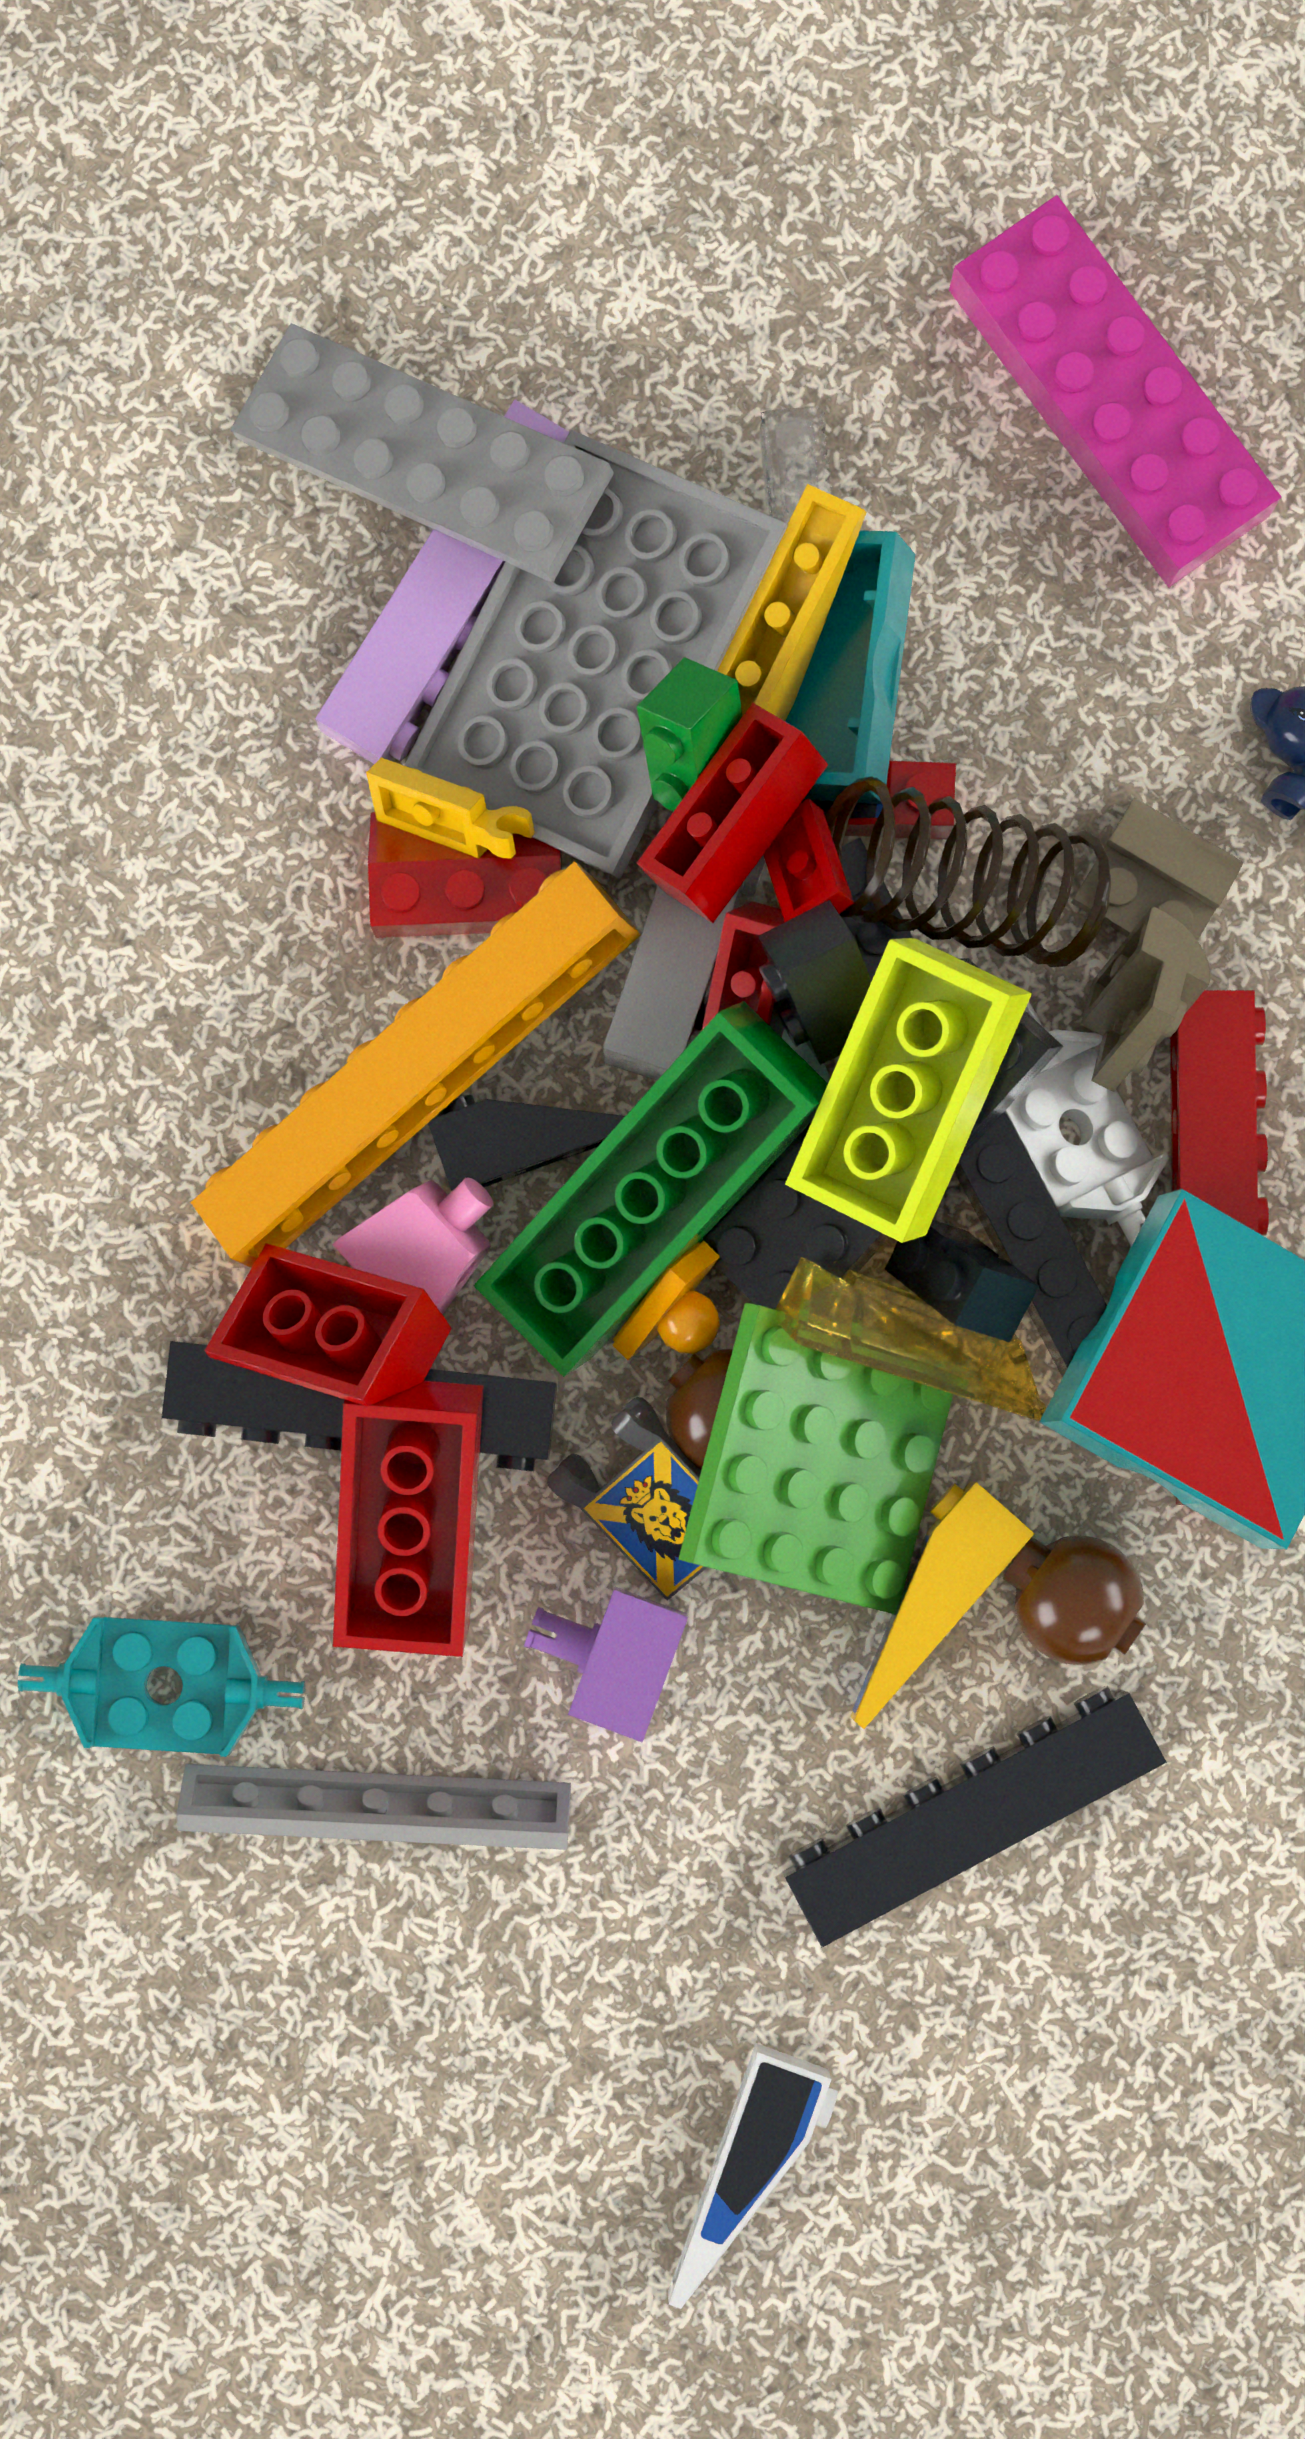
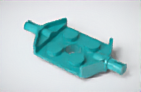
(109, 1694)

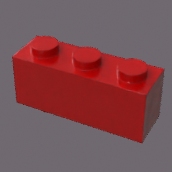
(733, 812)

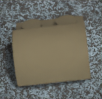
(1161, 867)
(1143, 995)

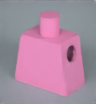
(423, 1239)

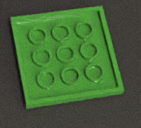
(814, 1470)

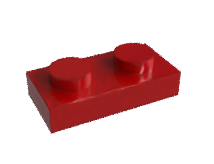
(806, 864)

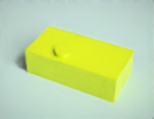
(907, 1088)

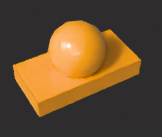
(673, 1308)

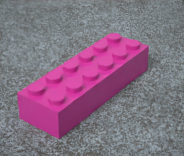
(1113, 391)

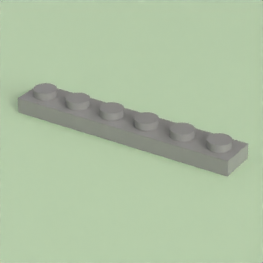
(374, 1806)

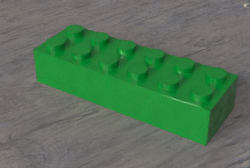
(654, 1187)

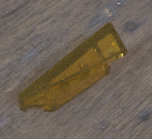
(905, 1338)

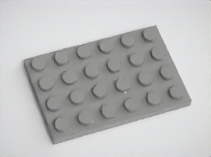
(556, 669)

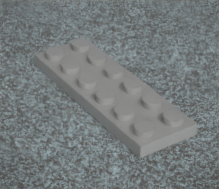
(422, 452)

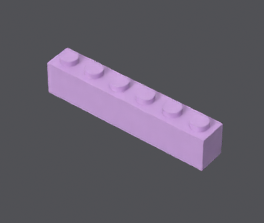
(416, 638)

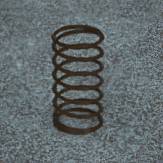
(915, 859)

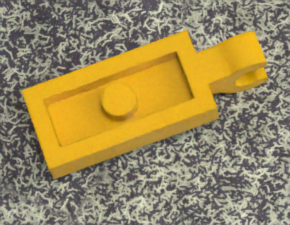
(444, 811)

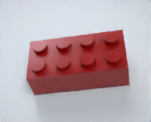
(408, 1520)

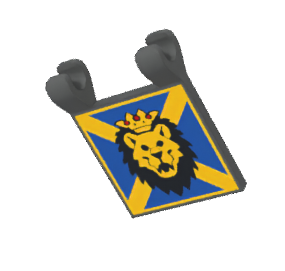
(644, 1504)

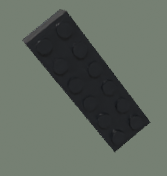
(778, 1225)

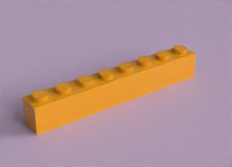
(416, 1065)

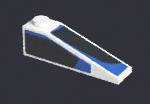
(763, 2138)

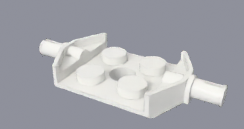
(1111, 1164)

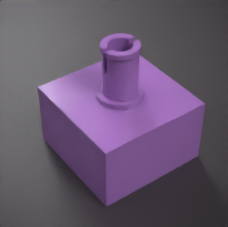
(619, 1660)

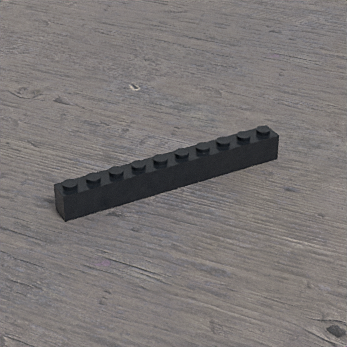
(1004, 1184)

